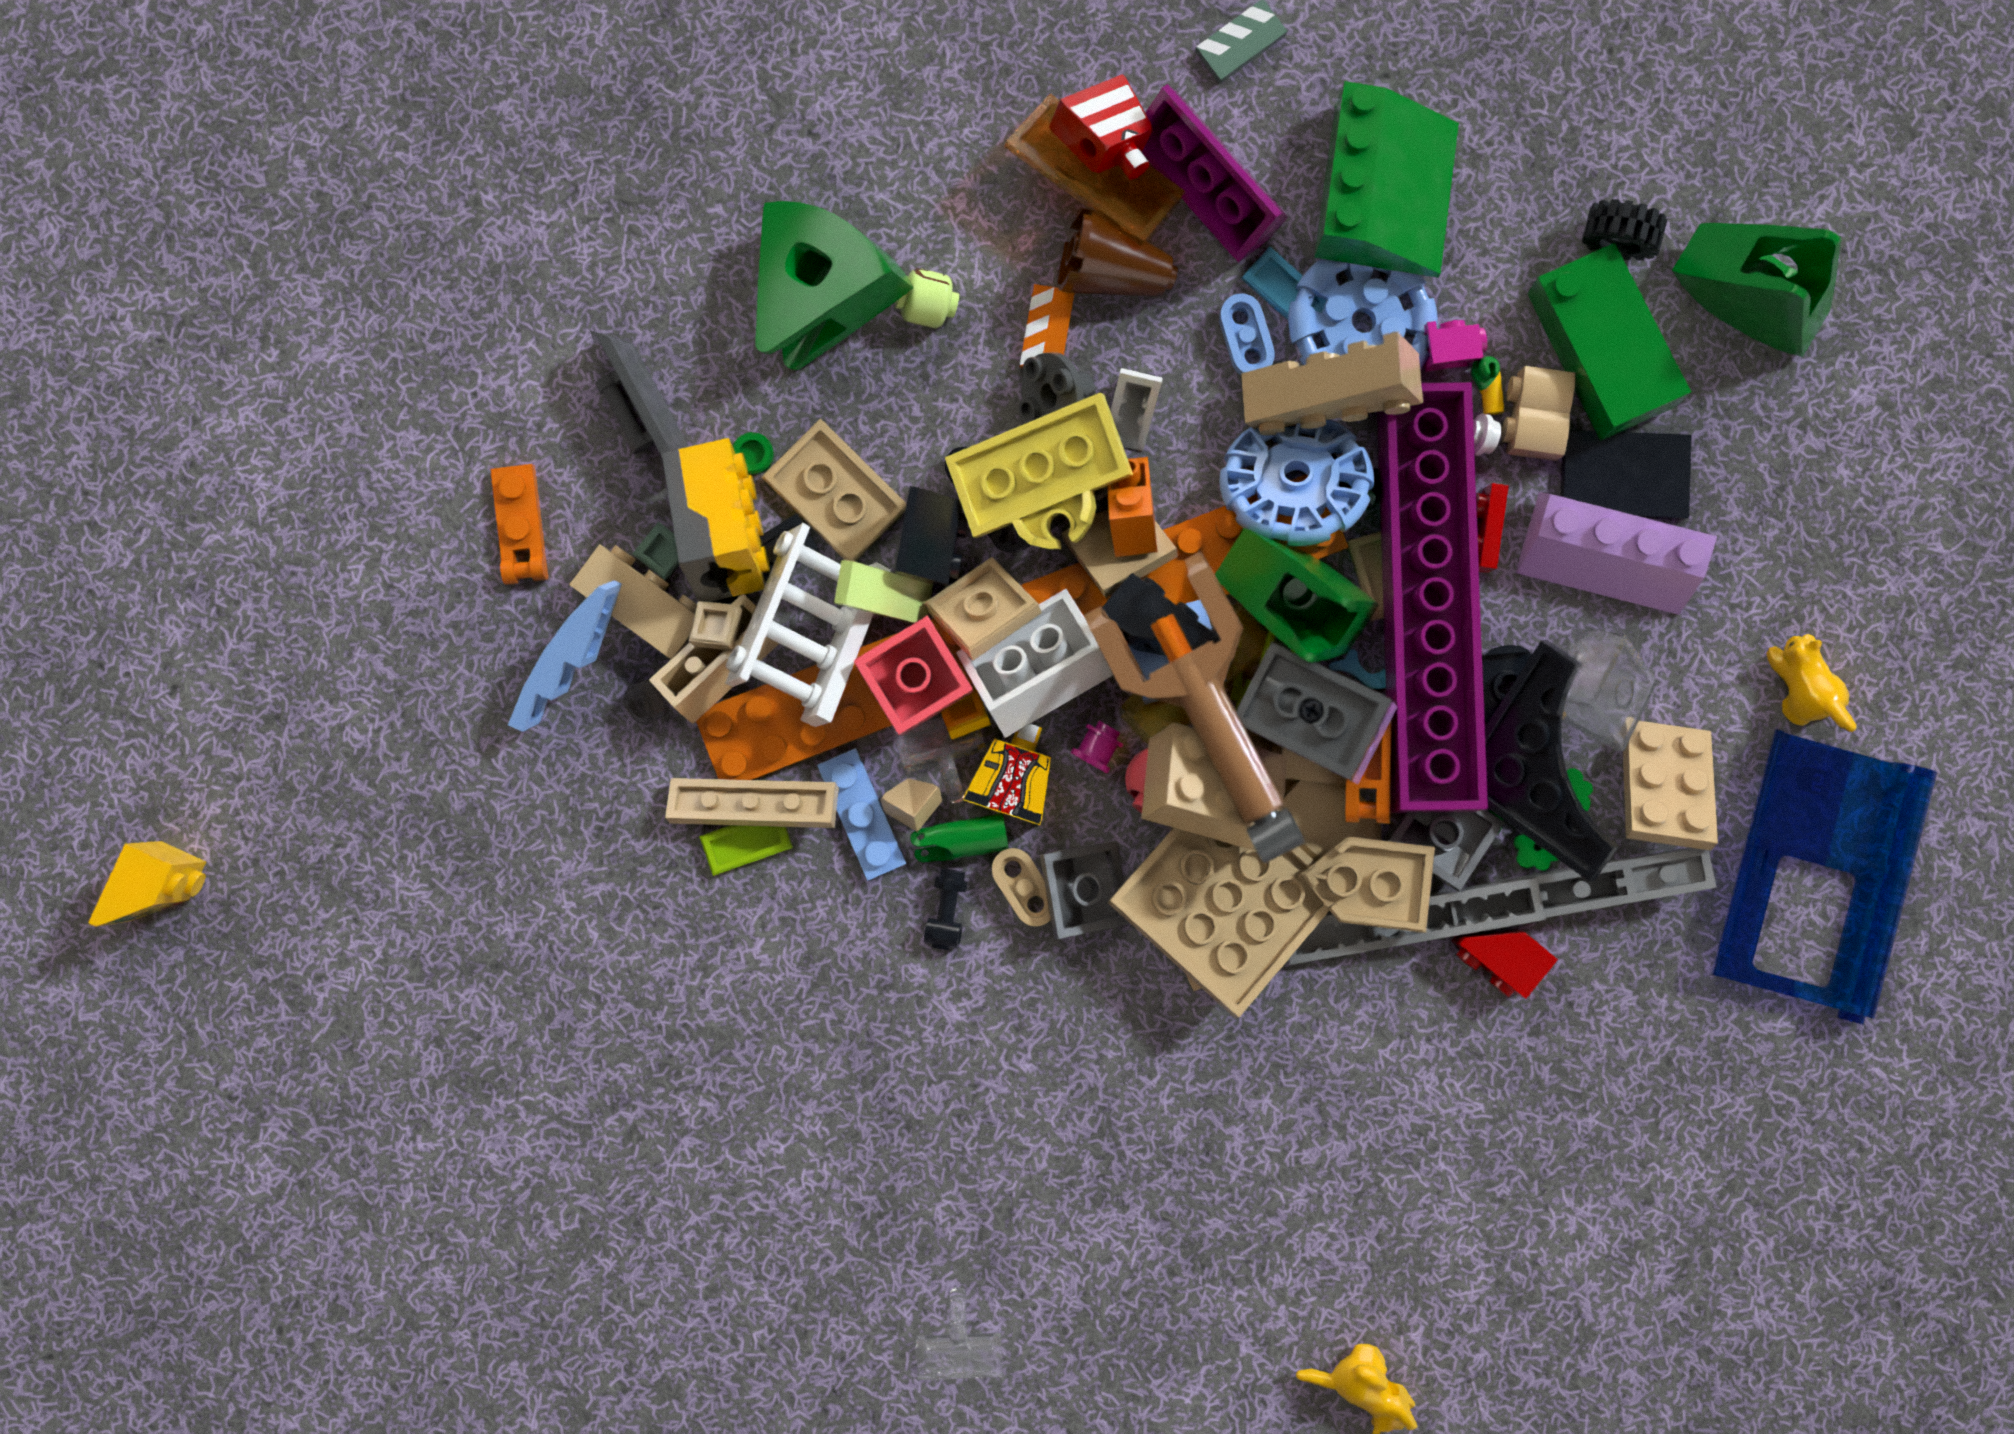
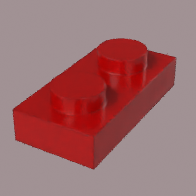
(1490, 516)

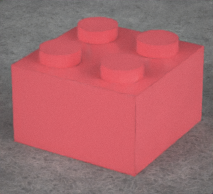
(913, 676)

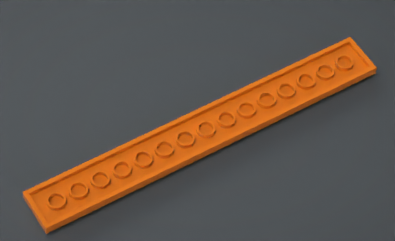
(764, 727)

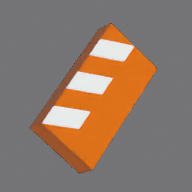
(1047, 322)

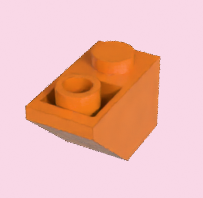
(1133, 511)

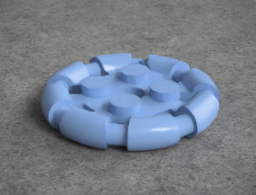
(1360, 294)
(1302, 499)

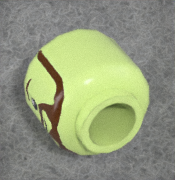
(929, 299)

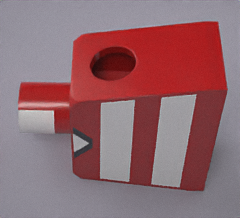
(1105, 127)

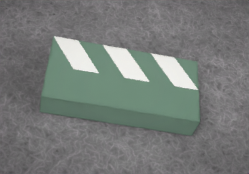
(1241, 41)

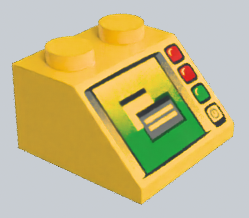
(147, 881)

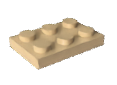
(1670, 786)

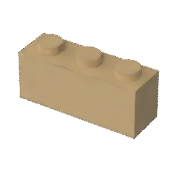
(641, 600)
(698, 674)

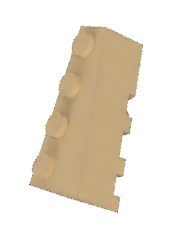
(1334, 386)

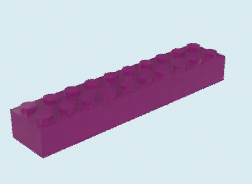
(1432, 603)

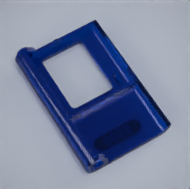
(1843, 816)

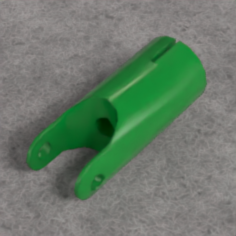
(961, 838)

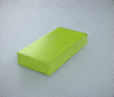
(741, 845)

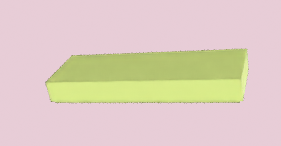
(881, 592)

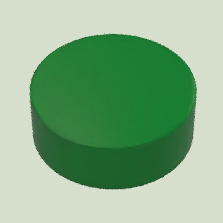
(756, 451)

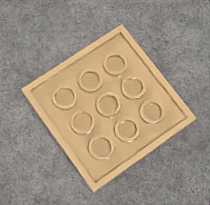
(1221, 912)

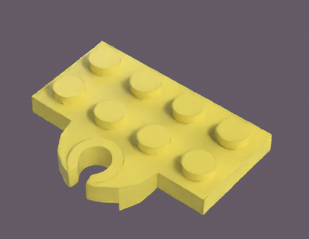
(1041, 473)

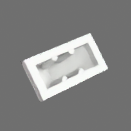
(1134, 406)

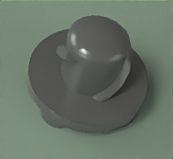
(1051, 384)

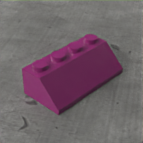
(1214, 180)

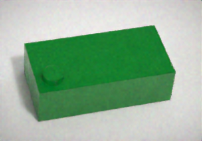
(1608, 341)

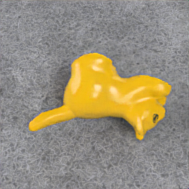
(1812, 687)
(1364, 1383)

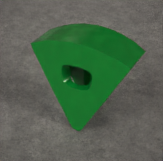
(818, 281)
(1742, 284)
(1295, 596)

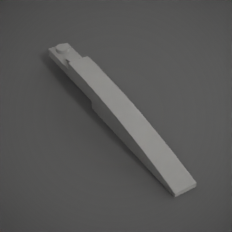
(1522, 901)

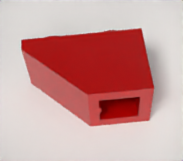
(1509, 956)

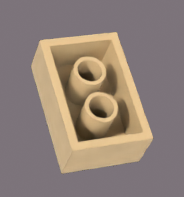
(1188, 792)

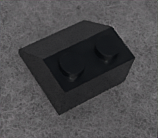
(930, 538)

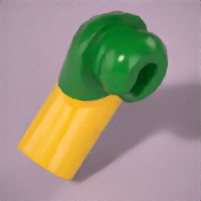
(1488, 380)

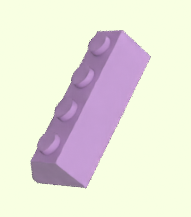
(1614, 553)

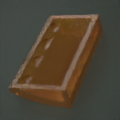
(1131, 206)

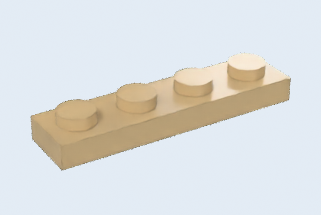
(752, 802)

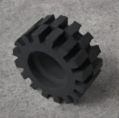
(1631, 227)

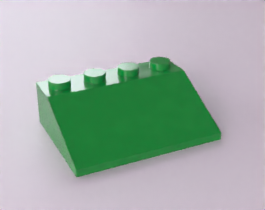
(1386, 182)

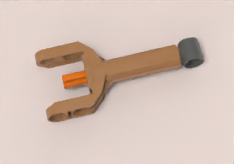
(1196, 683)

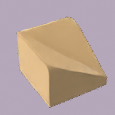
(912, 802)

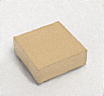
(715, 625)

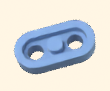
(1247, 336)

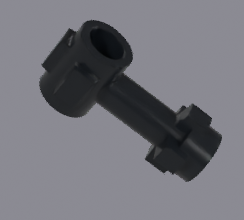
(944, 931)

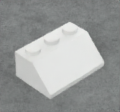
(1038, 665)

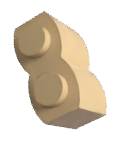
(1539, 413)

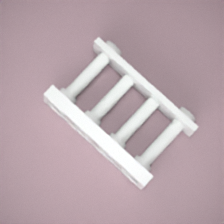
(833, 660)

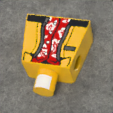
(1013, 777)

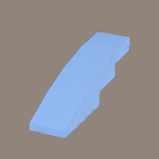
(571, 647)

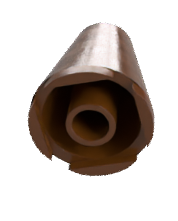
(1110, 263)

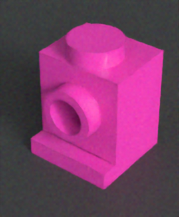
(1454, 344)

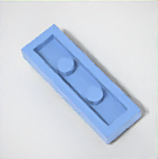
(862, 815)

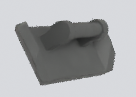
(643, 393)

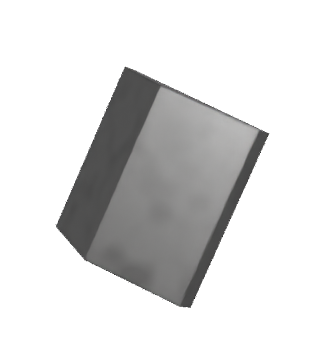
(1457, 837)
(1080, 888)

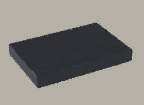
(1629, 472)

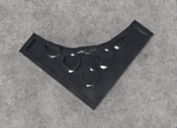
(1528, 769)

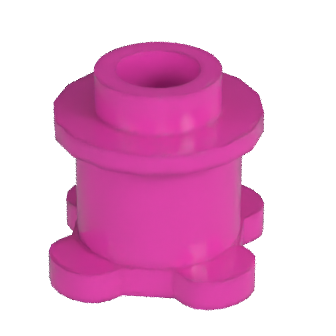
(1098, 746)

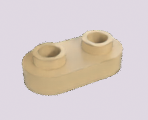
(1022, 887)

